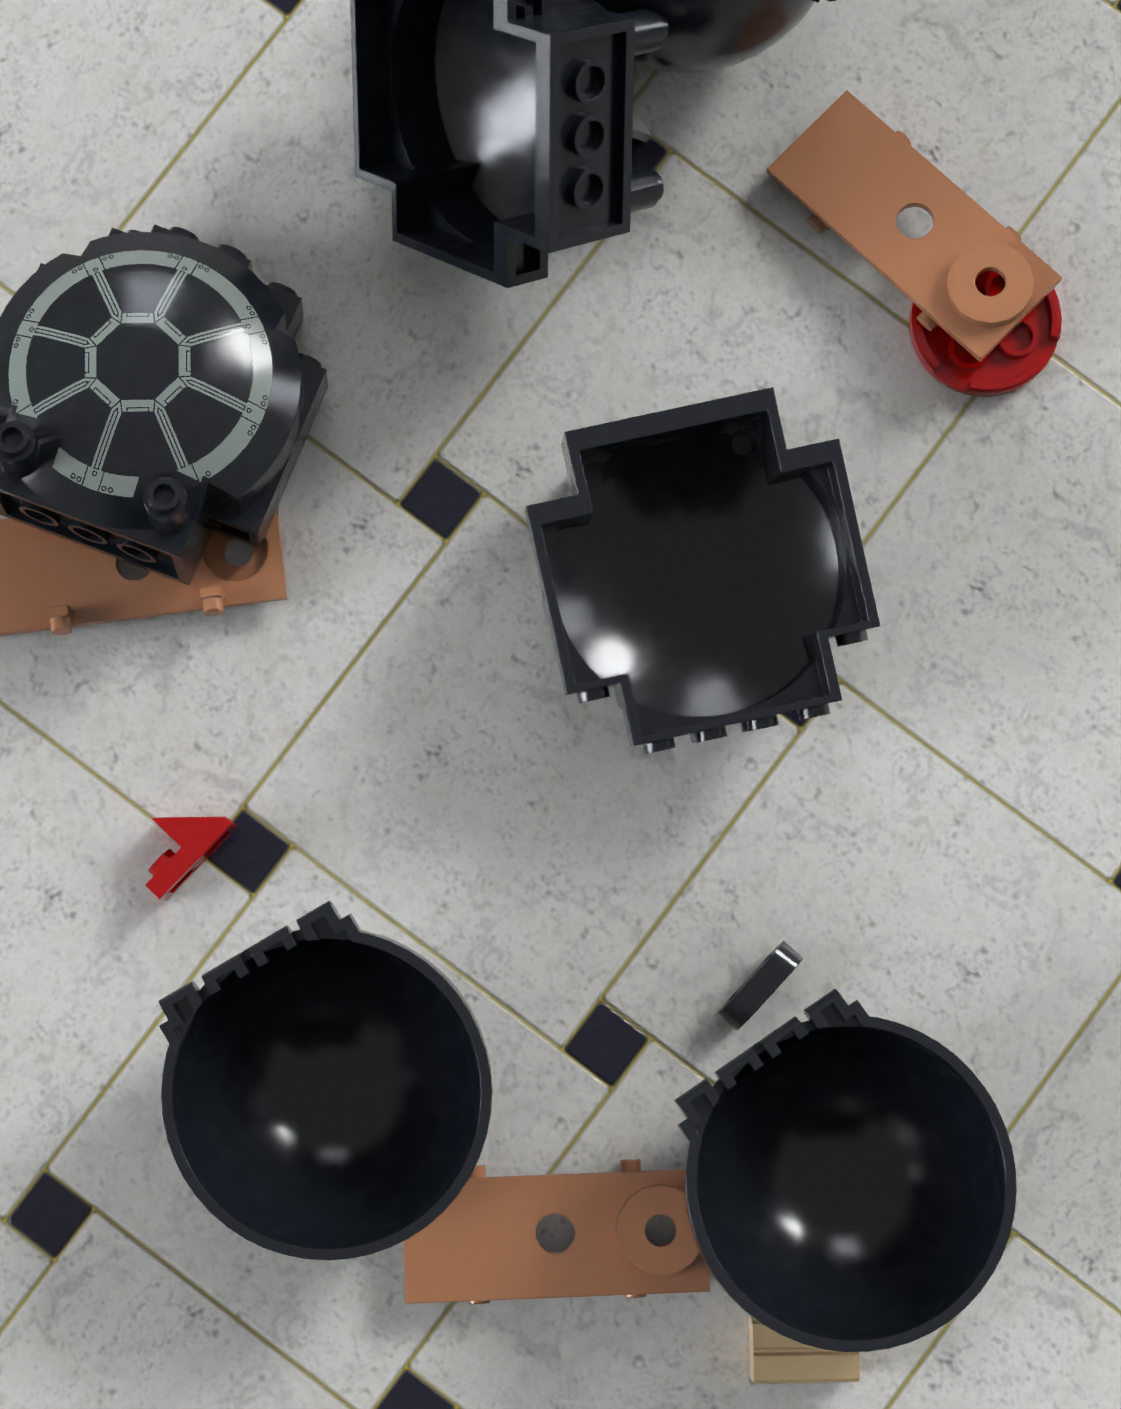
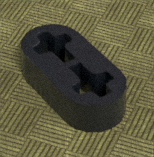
(760, 985)

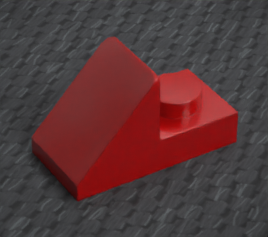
(198, 841)

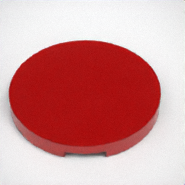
(1008, 365)

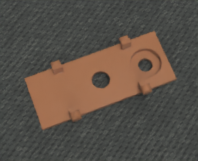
(857, 183)
(67, 585)
(490, 1250)

